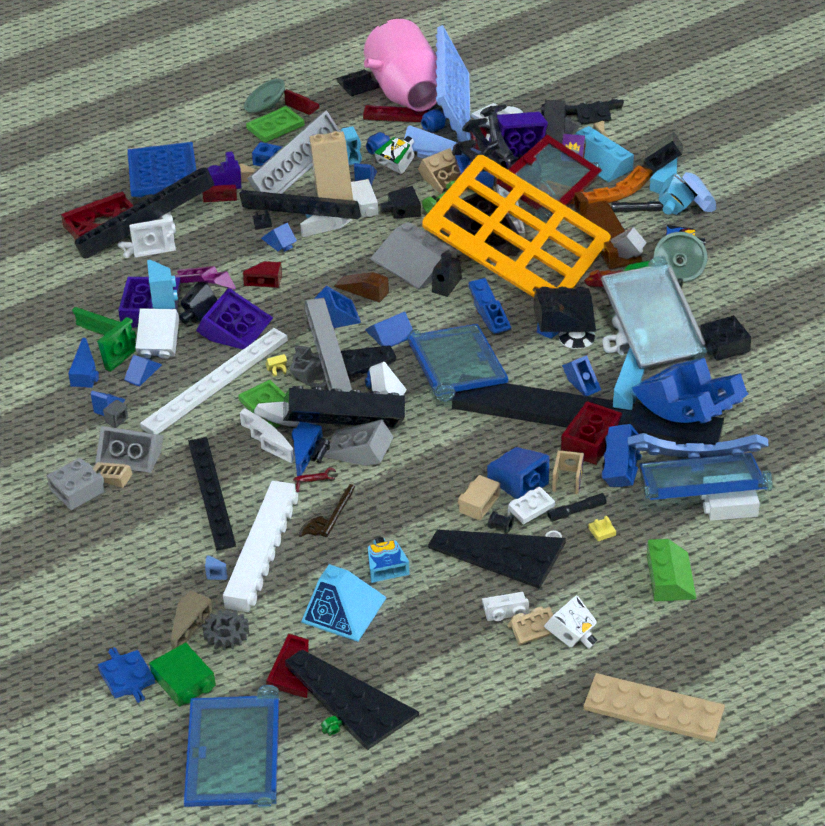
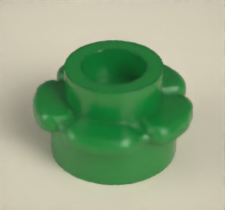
(331, 725)

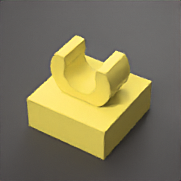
(275, 363)
(602, 529)

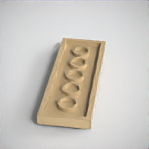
(654, 707)

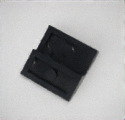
(358, 82)

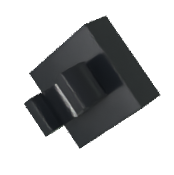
(262, 221)

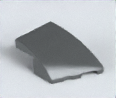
(307, 367)

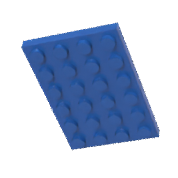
(159, 167)

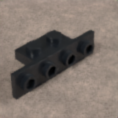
(595, 111)

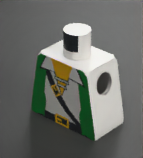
(396, 154)

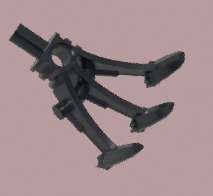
(497, 149)

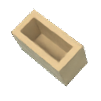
(479, 497)

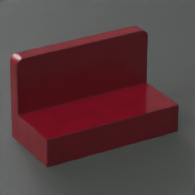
(300, 102)
(220, 194)

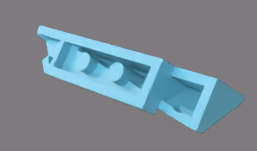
(629, 377)

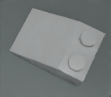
(360, 443)

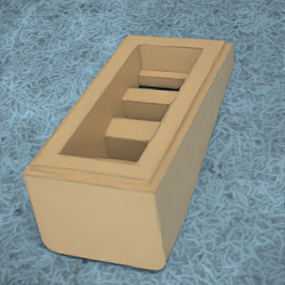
(118, 480)

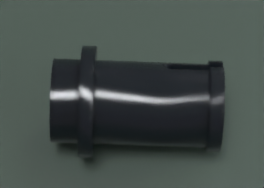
(322, 446)

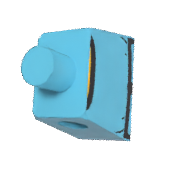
(676, 195)

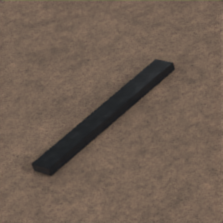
(211, 494)

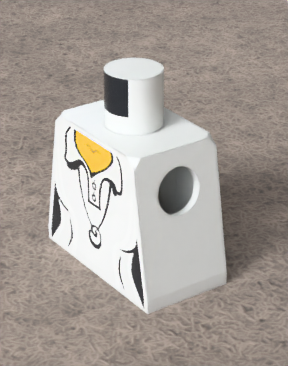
(573, 624)

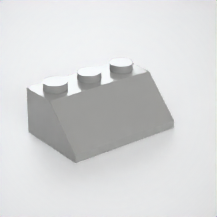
(129, 447)

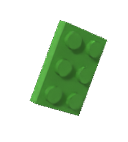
(275, 124)
(263, 393)

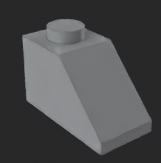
(628, 243)

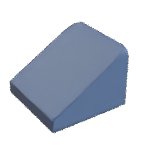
(215, 569)

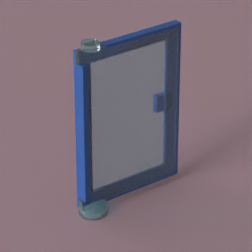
(456, 360)
(703, 476)
(233, 750)

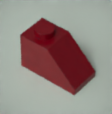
(263, 275)

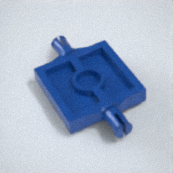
(126, 674)

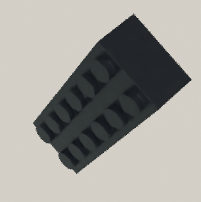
(342, 407)

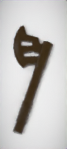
(327, 524)

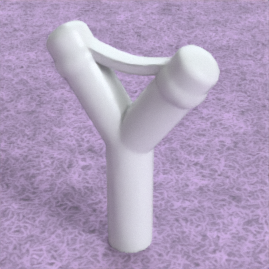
(123, 245)

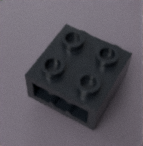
(725, 338)

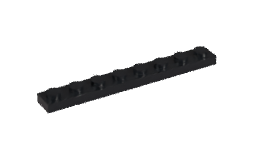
(300, 204)

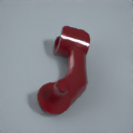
(313, 477)

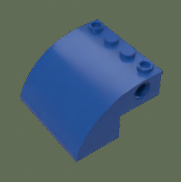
(689, 393)

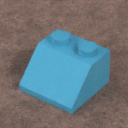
(161, 286)

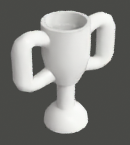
(621, 341)

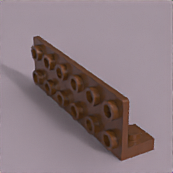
(604, 217)

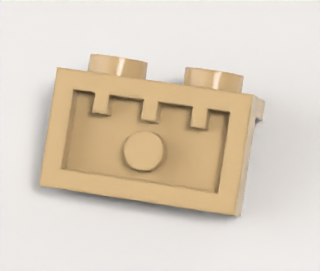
(530, 626)

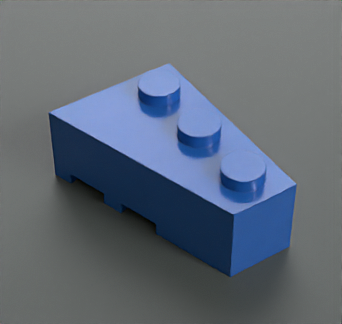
(619, 457)

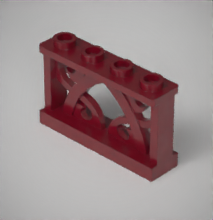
(87, 214)

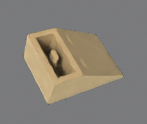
(440, 170)

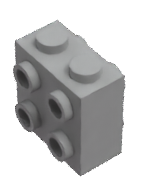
(75, 483)

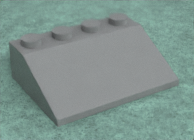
(411, 254)

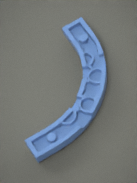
(736, 447)

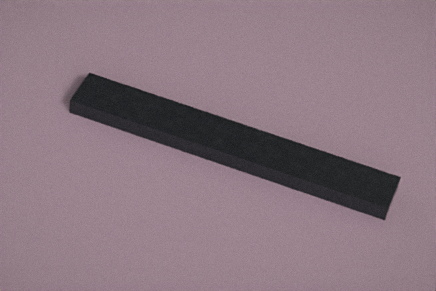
(561, 408)

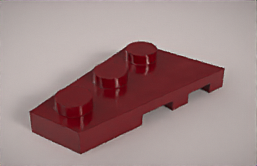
(280, 675)

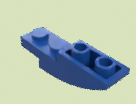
(488, 307)

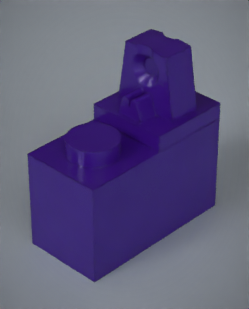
(228, 173)

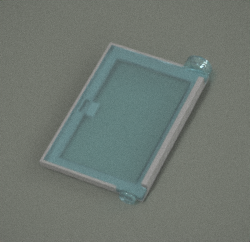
(654, 314)

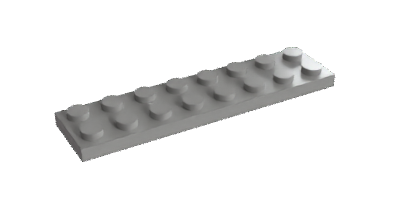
(292, 159)

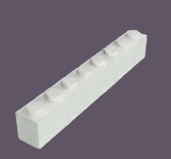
(260, 547)

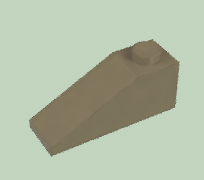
(189, 616)

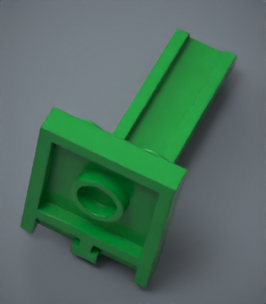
(118, 336)

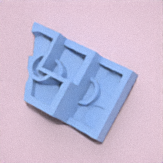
(704, 197)

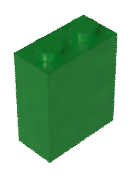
(182, 674)

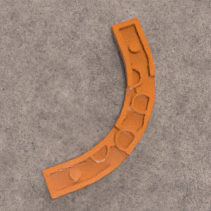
(623, 189)

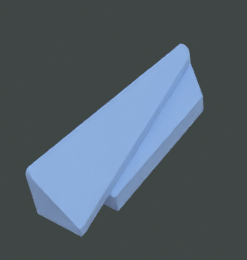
(429, 144)

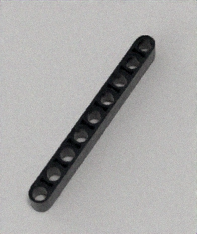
(145, 211)

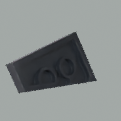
(363, 359)

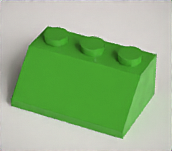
(669, 571)

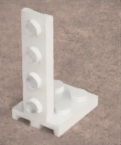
(153, 236)

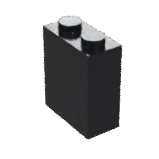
(663, 152)

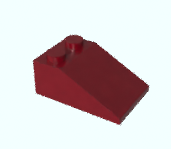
(589, 431)

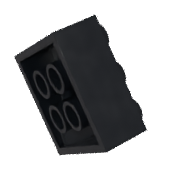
(564, 309)

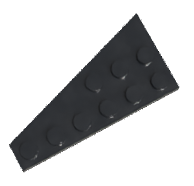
(511, 555)
(362, 708)

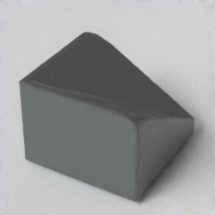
(115, 413)

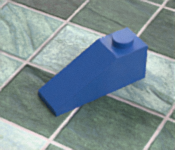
(83, 368)
(304, 443)

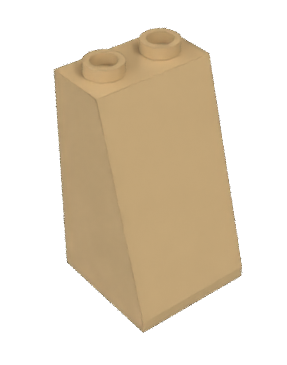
(331, 166)

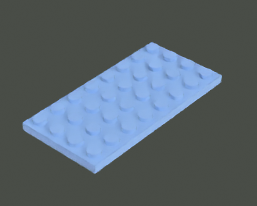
(452, 84)

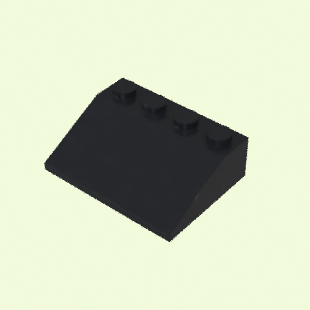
(473, 226)

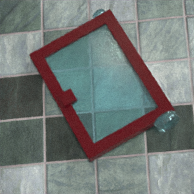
(553, 171)

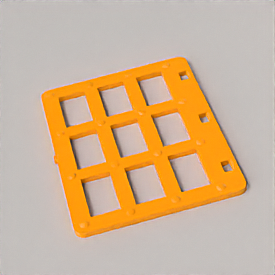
(505, 267)

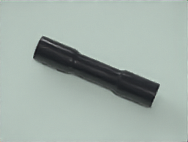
(640, 206)
(565, 511)

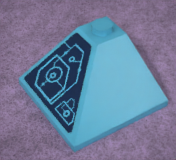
(342, 604)

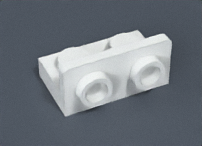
(530, 505)
(505, 606)

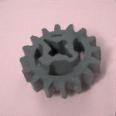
(225, 629)

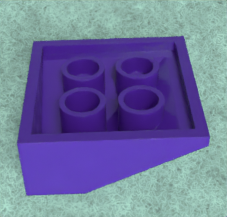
(233, 321)

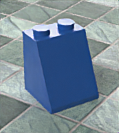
(520, 471)

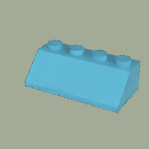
(610, 156)

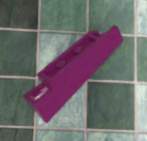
(206, 275)

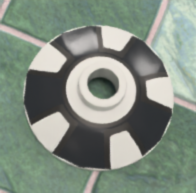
(577, 339)

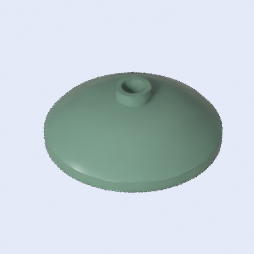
(265, 96)
(686, 248)

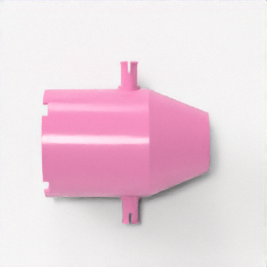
(403, 64)

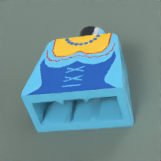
(386, 560)

